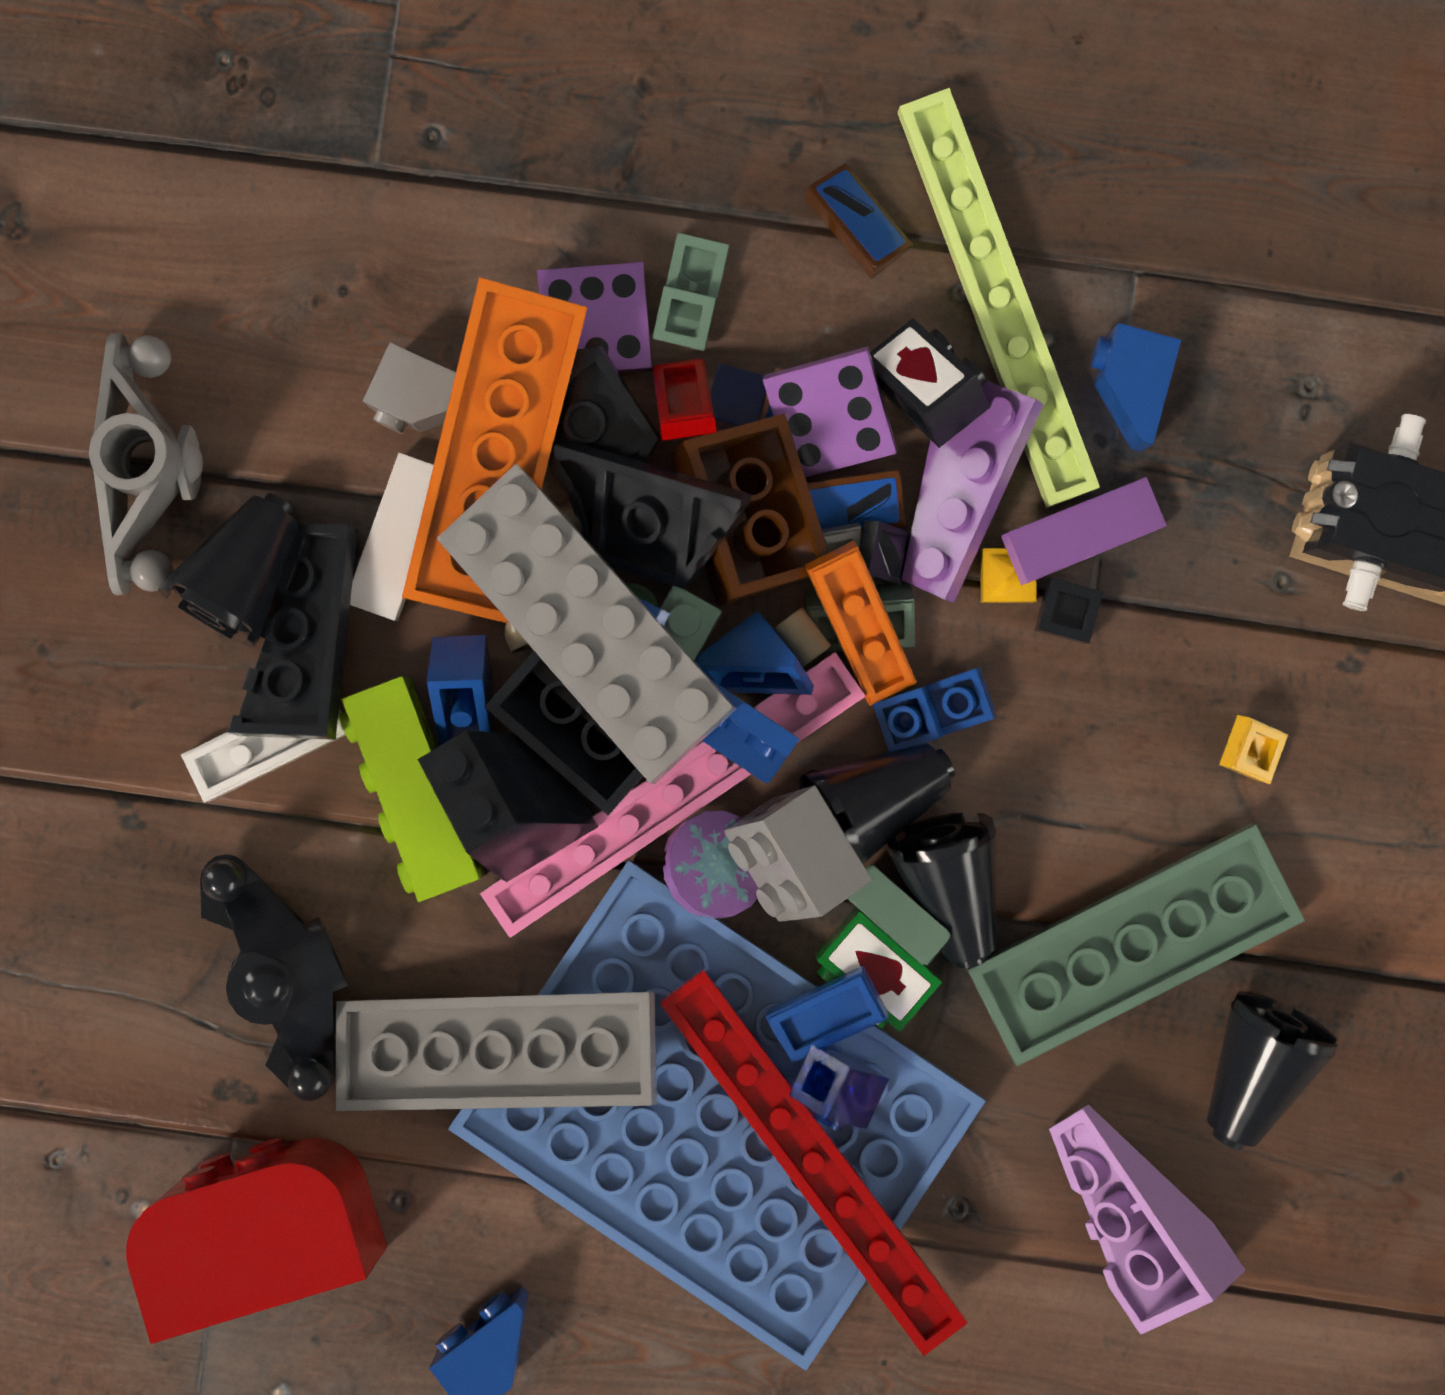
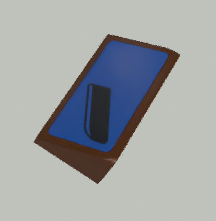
(857, 220)
(859, 499)

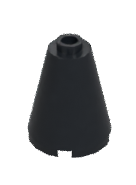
(237, 569)
(881, 793)
(953, 878)
(1263, 1067)

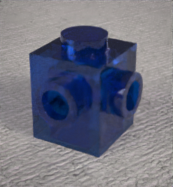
(838, 1088)

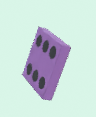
(615, 309)
(833, 411)

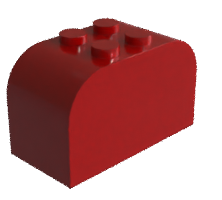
(253, 1235)

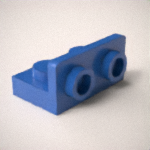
(752, 740)

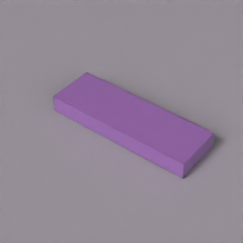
(1083, 531)

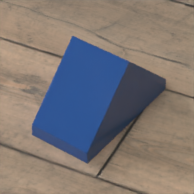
(754, 661)

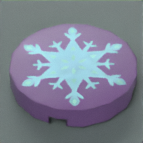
(702, 869)

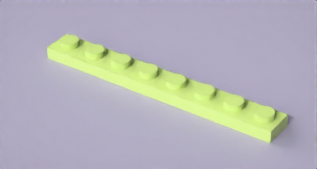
(996, 292)

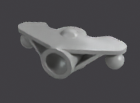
(116, 434)

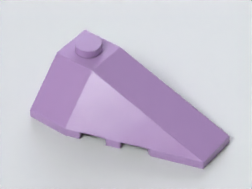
(1155, 1240)

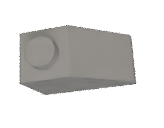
(409, 391)

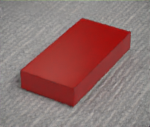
(684, 399)

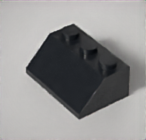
(564, 734)

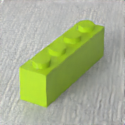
(392, 736)

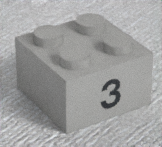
(796, 856)

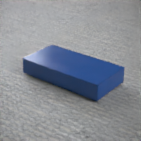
(827, 1014)

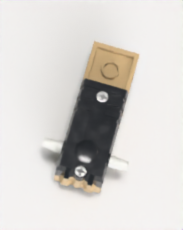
(1376, 519)

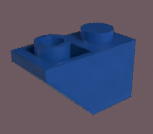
(487, 1352)

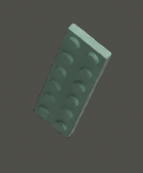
(1135, 944)

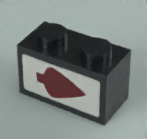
(929, 381)

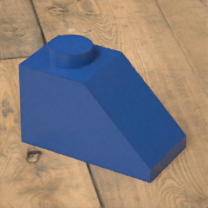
(1134, 379)
(460, 685)

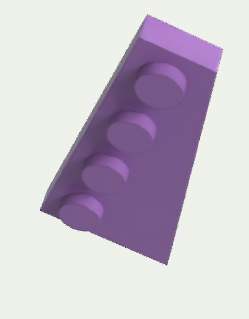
(964, 489)

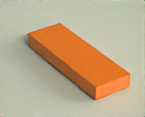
(860, 622)

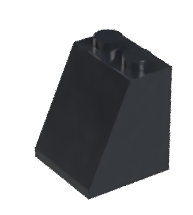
(505, 801)

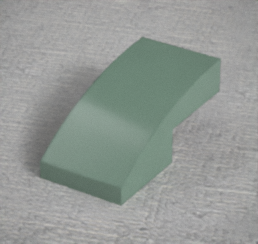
(691, 291)

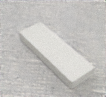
(390, 544)
(237, 760)

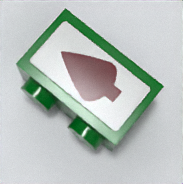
(895, 974)

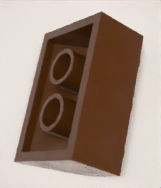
(779, 524)

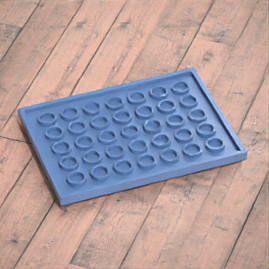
(690, 1175)

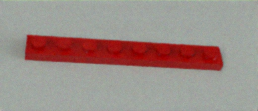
(813, 1162)

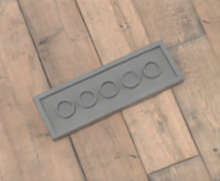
(586, 624)
(496, 1052)

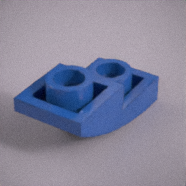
(935, 710)

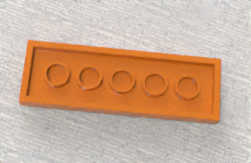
(497, 416)

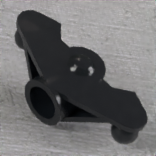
(279, 974)

